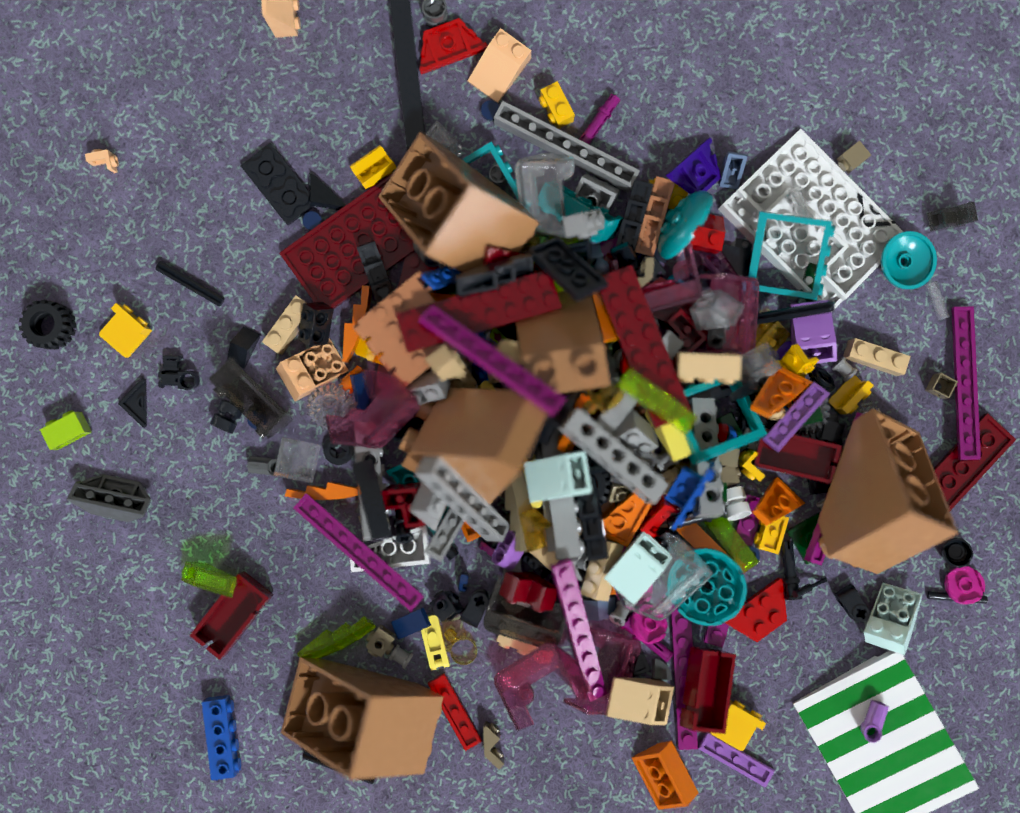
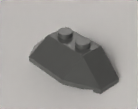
(111, 497)

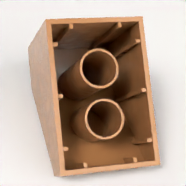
(453, 207)
(565, 347)
(478, 435)
(883, 497)
(361, 719)

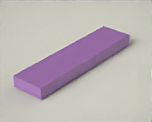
(796, 416)
(736, 759)

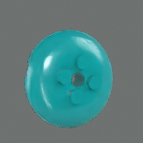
(682, 222)
(727, 594)

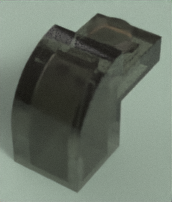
(952, 217)

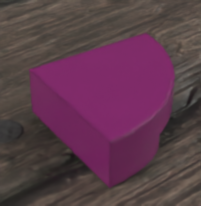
(487, 548)

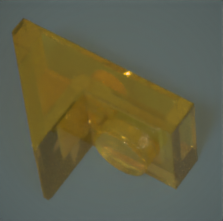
(532, 525)

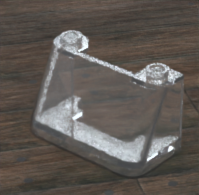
(541, 190)

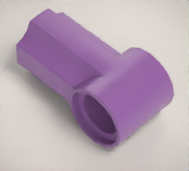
(874, 718)

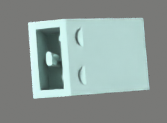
(558, 477)
(638, 567)
(893, 618)

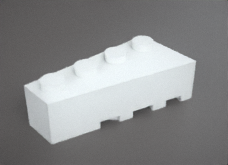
(399, 554)

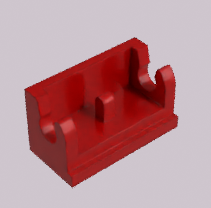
(657, 515)

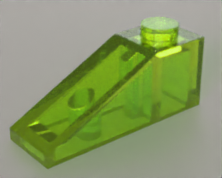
(208, 578)

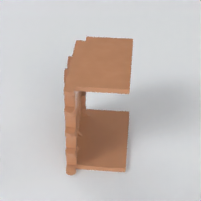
(386, 335)

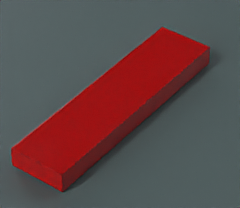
(455, 712)

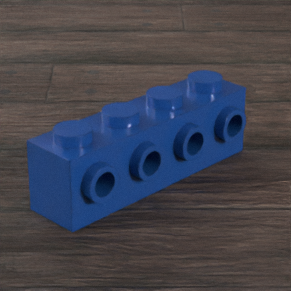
(220, 737)

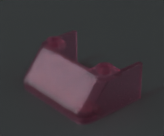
(677, 291)
(741, 336)
(382, 418)
(616, 659)
(516, 679)

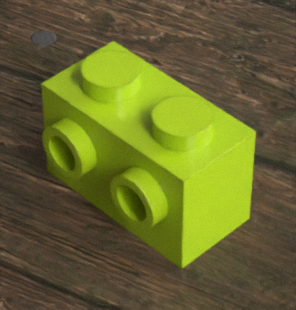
(65, 430)

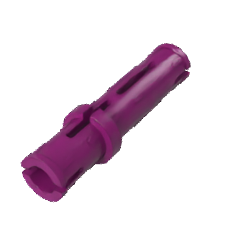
(603, 114)

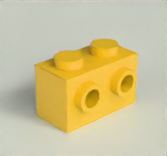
(557, 105)

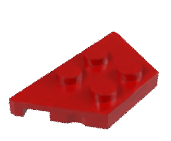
(448, 44)
(761, 612)

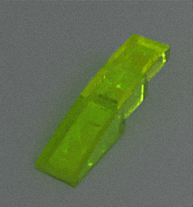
(657, 401)
(732, 543)
(330, 642)

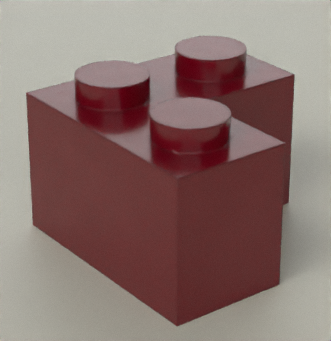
(685, 330)
(401, 497)
(529, 589)

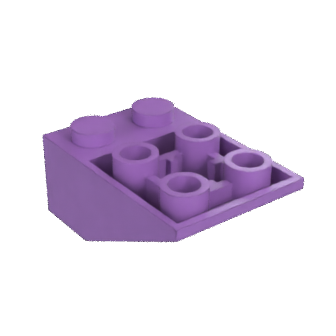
(815, 335)

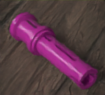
(664, 652)

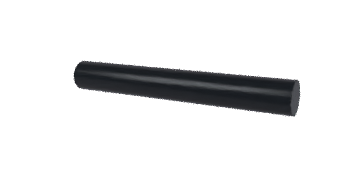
(944, 596)

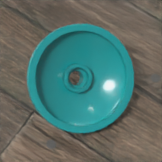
(918, 258)

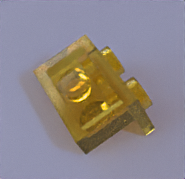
(772, 333)

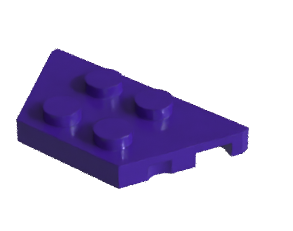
(697, 170)

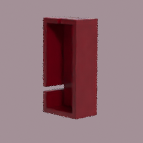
(800, 458)
(231, 615)
(707, 690)

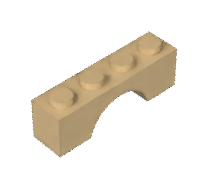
(449, 366)

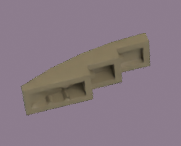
(517, 501)

